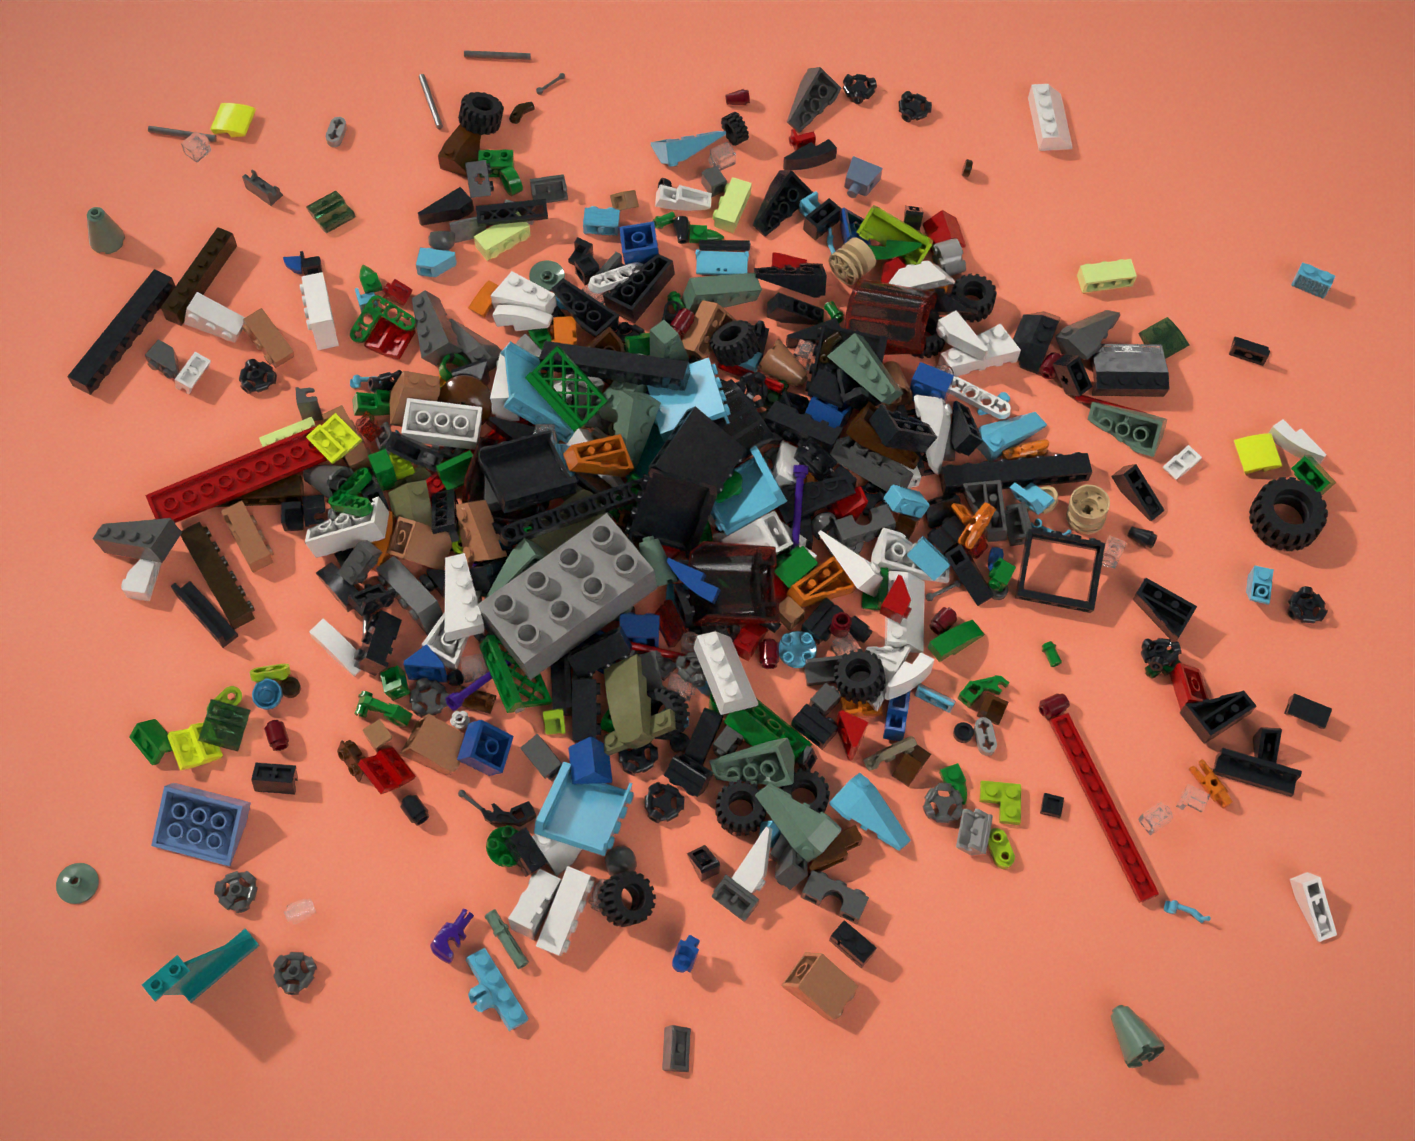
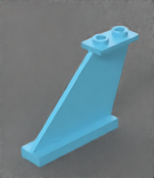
(524, 398)

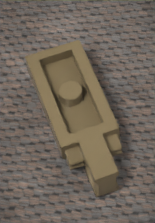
(889, 753)

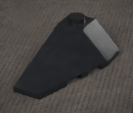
(805, 279)

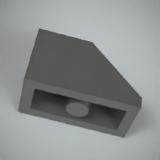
(790, 868)

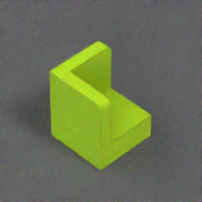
(554, 721)

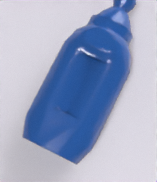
(994, 554)

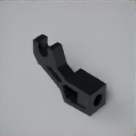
(501, 817)

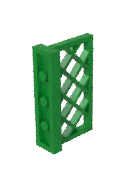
(559, 402)
(503, 678)

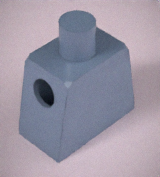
(861, 177)

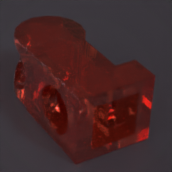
(368, 426)

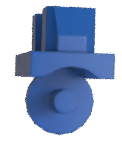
(685, 954)

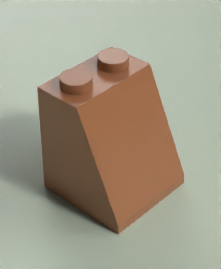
(412, 386)
(418, 544)
(434, 745)
(820, 985)

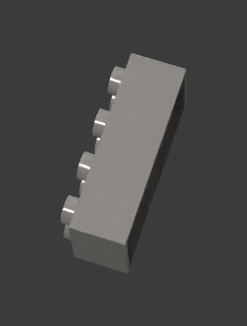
(568, 596)

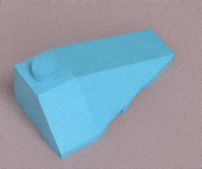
(675, 150)
(865, 805)

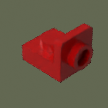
(799, 141)
(397, 291)

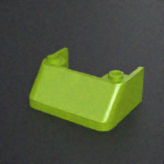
(884, 226)

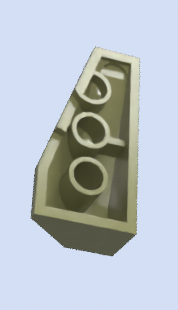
(411, 502)

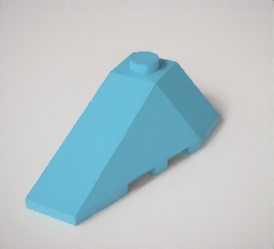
(1008, 433)

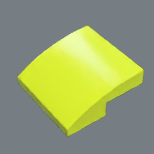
(233, 119)
(334, 438)
(1258, 453)
(190, 751)

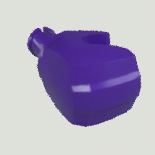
(450, 931)

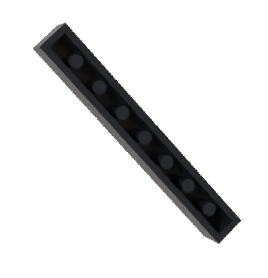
(121, 332)
(621, 366)
(1023, 471)

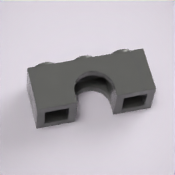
(851, 533)
(820, 886)

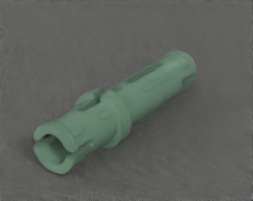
(505, 937)

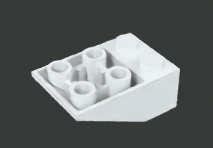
(764, 532)

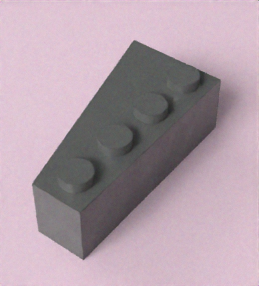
(433, 329)
(139, 539)

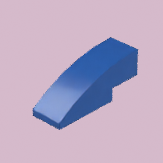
(694, 580)
(896, 717)

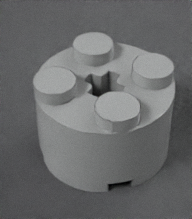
(949, 256)

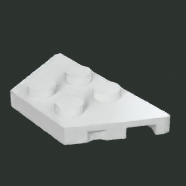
(891, 660)

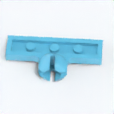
(494, 991)

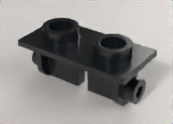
(762, 334)

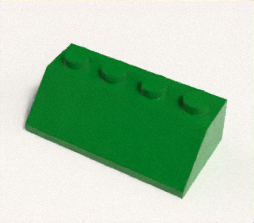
(763, 725)

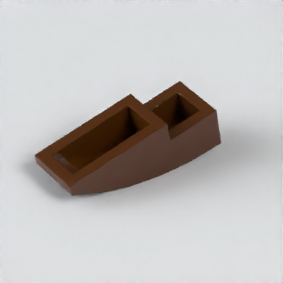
(837, 850)

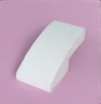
(1182, 462)

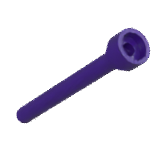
(800, 474)
(456, 699)

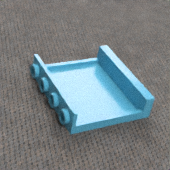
(700, 391)
(757, 498)
(583, 813)

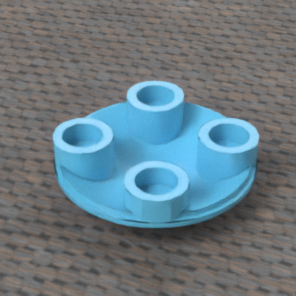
(796, 648)

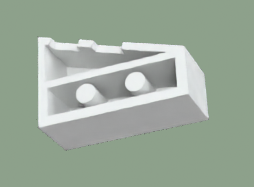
(523, 292)
(213, 318)
(534, 903)

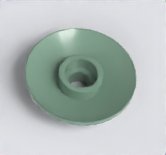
(544, 270)
(83, 889)

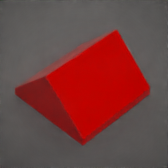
(942, 228)
(1188, 685)
(851, 732)

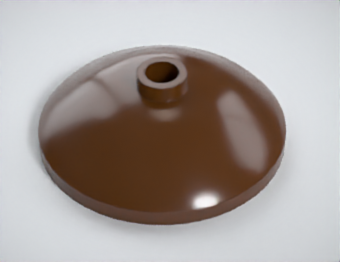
(467, 390)

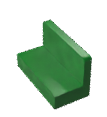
(454, 470)
(875, 603)
(151, 740)

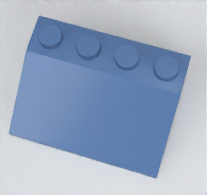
(200, 823)

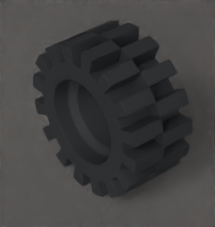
(735, 128)

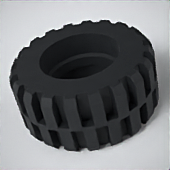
(1301, 498)

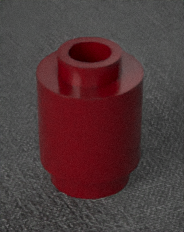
(682, 321)
(1047, 370)
(943, 620)
(841, 625)
(769, 653)
(1053, 705)
(276, 735)

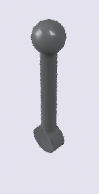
(539, 90)
(929, 597)
(462, 793)

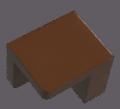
(992, 708)

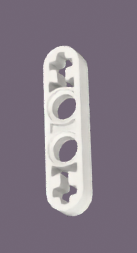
(600, 283)
(977, 399)

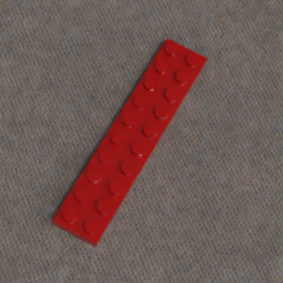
(235, 477)

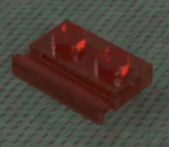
(670, 623)

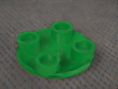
(731, 487)
(496, 848)

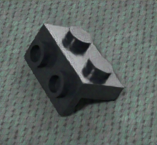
(371, 599)

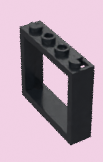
(1054, 600)

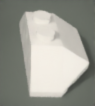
(922, 276)

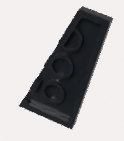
(816, 496)

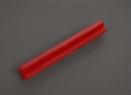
(740, 371)

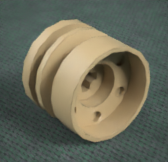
(852, 261)
(1088, 509)

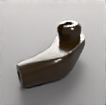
(519, 110)
(827, 346)

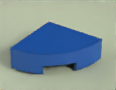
(293, 263)

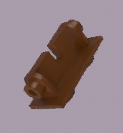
(478, 700)
(348, 752)

